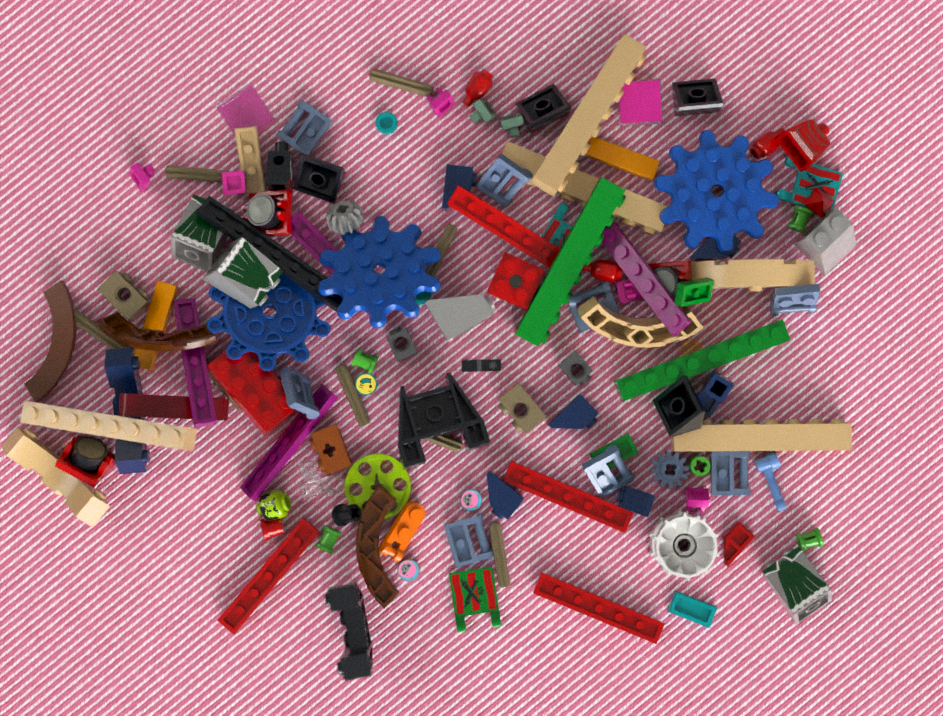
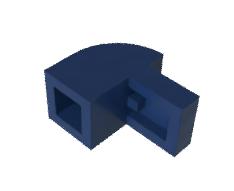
(714, 392)

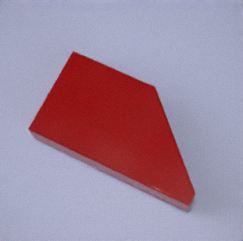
(735, 541)

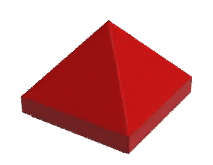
(819, 202)

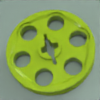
(387, 479)

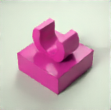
(441, 103)
(141, 176)
(234, 182)
(627, 292)
(697, 498)

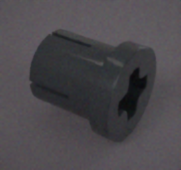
(345, 514)

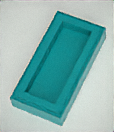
(692, 609)

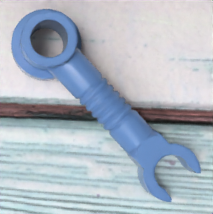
(767, 465)

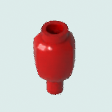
(477, 86)
(766, 144)
(604, 270)

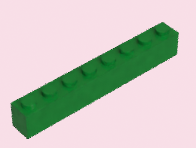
(569, 262)
(702, 360)

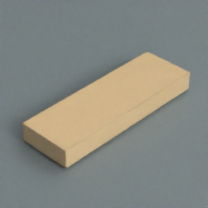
(250, 158)

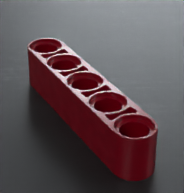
(165, 406)

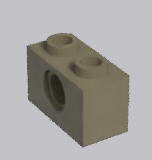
(112, 290)
(533, 413)

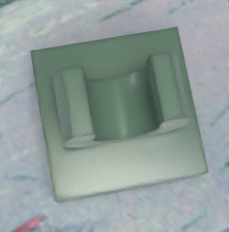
(484, 111)
(511, 123)

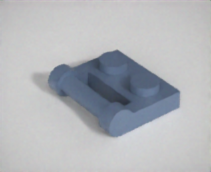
(309, 133)
(498, 175)
(794, 299)
(609, 302)
(298, 392)
(723, 472)
(602, 476)
(461, 542)

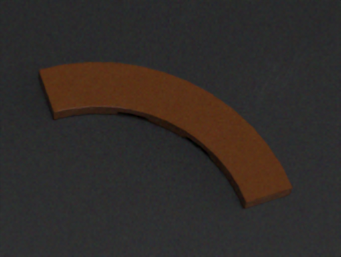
(155, 340)
(62, 342)
(368, 546)

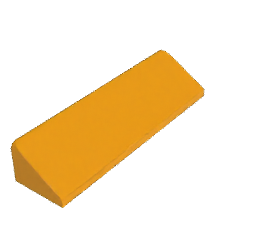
(622, 159)
(157, 319)

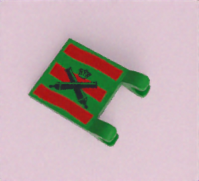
(474, 594)

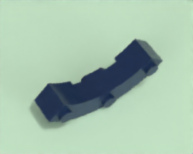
(123, 376)

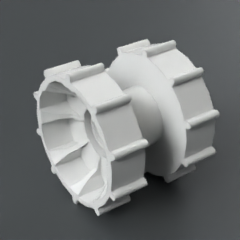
(700, 550)

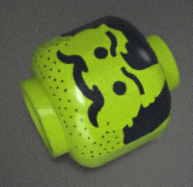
(274, 505)

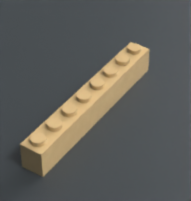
(588, 116)
(634, 211)
(109, 425)
(766, 436)

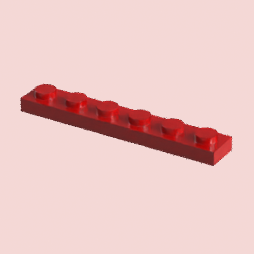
(503, 226)
(568, 496)
(268, 576)
(598, 608)

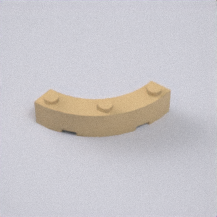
(755, 273)
(633, 331)
(82, 499)

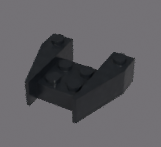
(434, 415)
(358, 655)

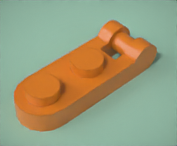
(402, 530)

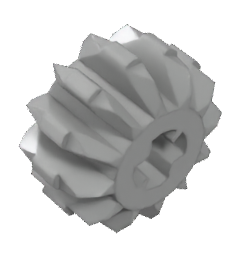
(344, 217)

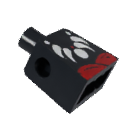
(280, 168)

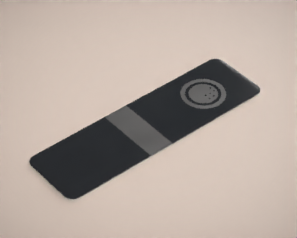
(481, 365)

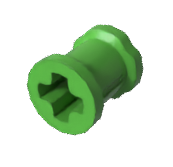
(800, 219)
(365, 360)
(705, 468)
(328, 539)
(809, 539)

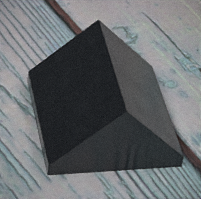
(696, 97)
(543, 108)
(318, 178)
(680, 408)

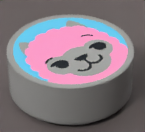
(471, 500)
(408, 570)

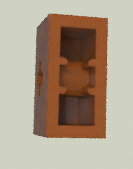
(332, 436)

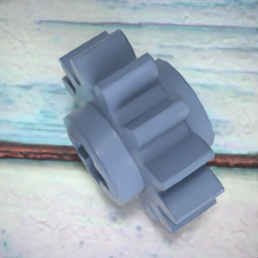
(661, 467)

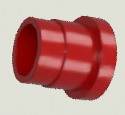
(271, 528)

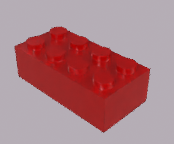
(252, 389)

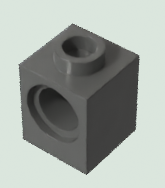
(405, 353)
(566, 365)

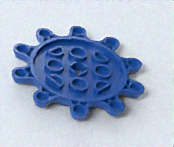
(699, 208)
(383, 292)
(274, 334)

